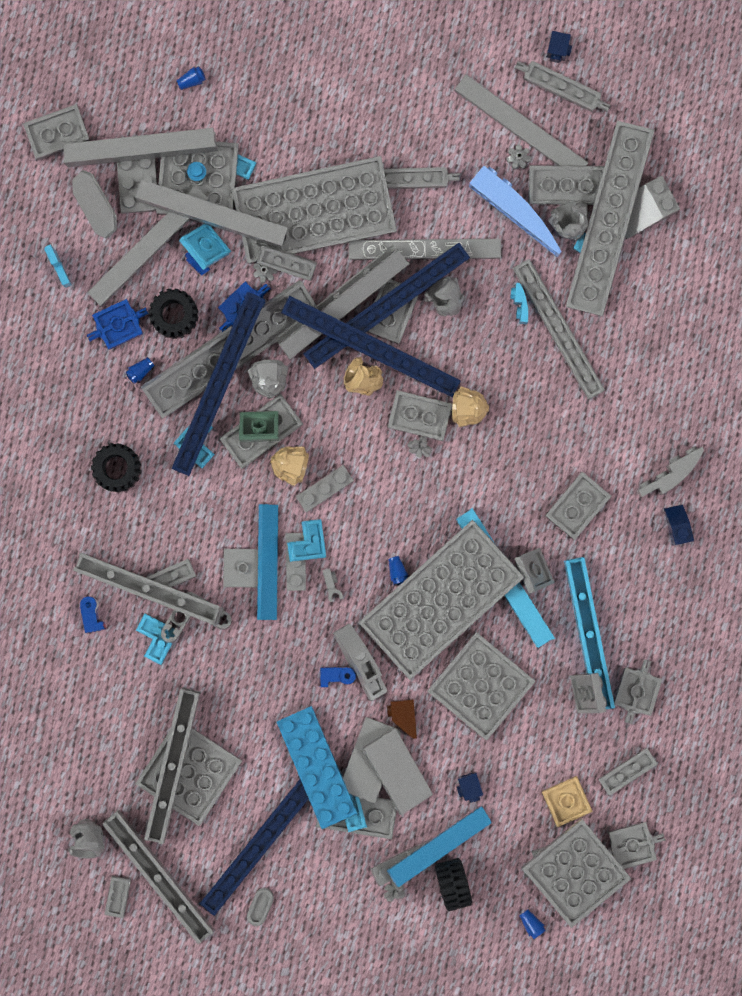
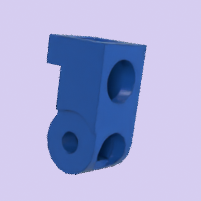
(90, 616)
(336, 674)

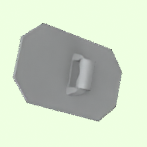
(94, 204)

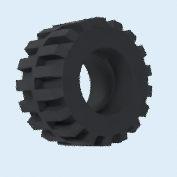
(178, 329)
(99, 467)
(453, 884)

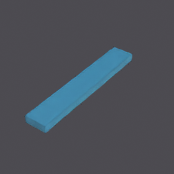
(267, 562)
(439, 846)

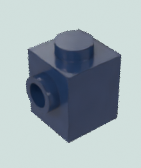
(559, 47)
(469, 787)

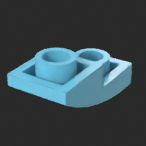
(520, 299)

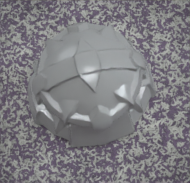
(570, 219)
(445, 296)
(268, 377)
(87, 840)

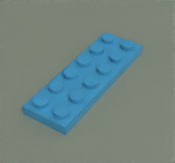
(317, 767)

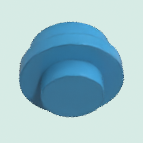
(196, 171)

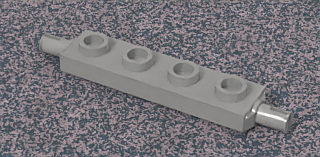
(562, 86)
(419, 178)

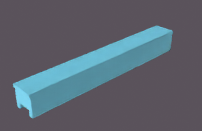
(518, 598)
(587, 624)

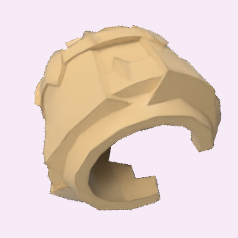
(362, 378)
(468, 407)
(290, 464)

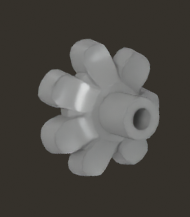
(518, 161)
(264, 275)
(420, 447)
(394, 892)

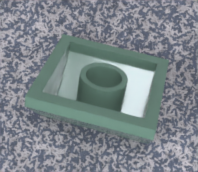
(259, 426)

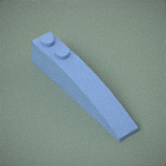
(513, 206)

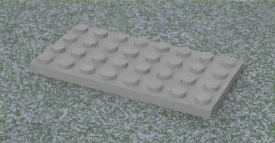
(321, 206)
(441, 599)

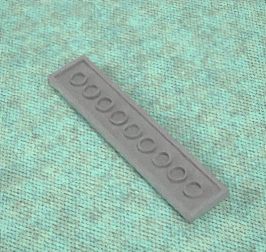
(610, 218)
(192, 373)

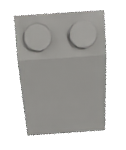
(651, 206)

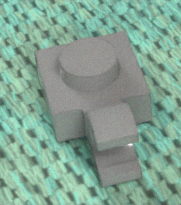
(330, 579)

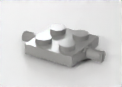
(637, 691)
(633, 845)

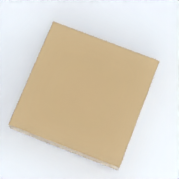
(567, 801)

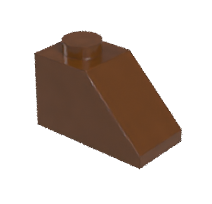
(403, 715)

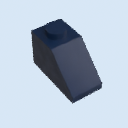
(678, 525)

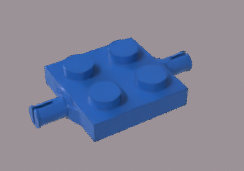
(233, 303)
(117, 324)

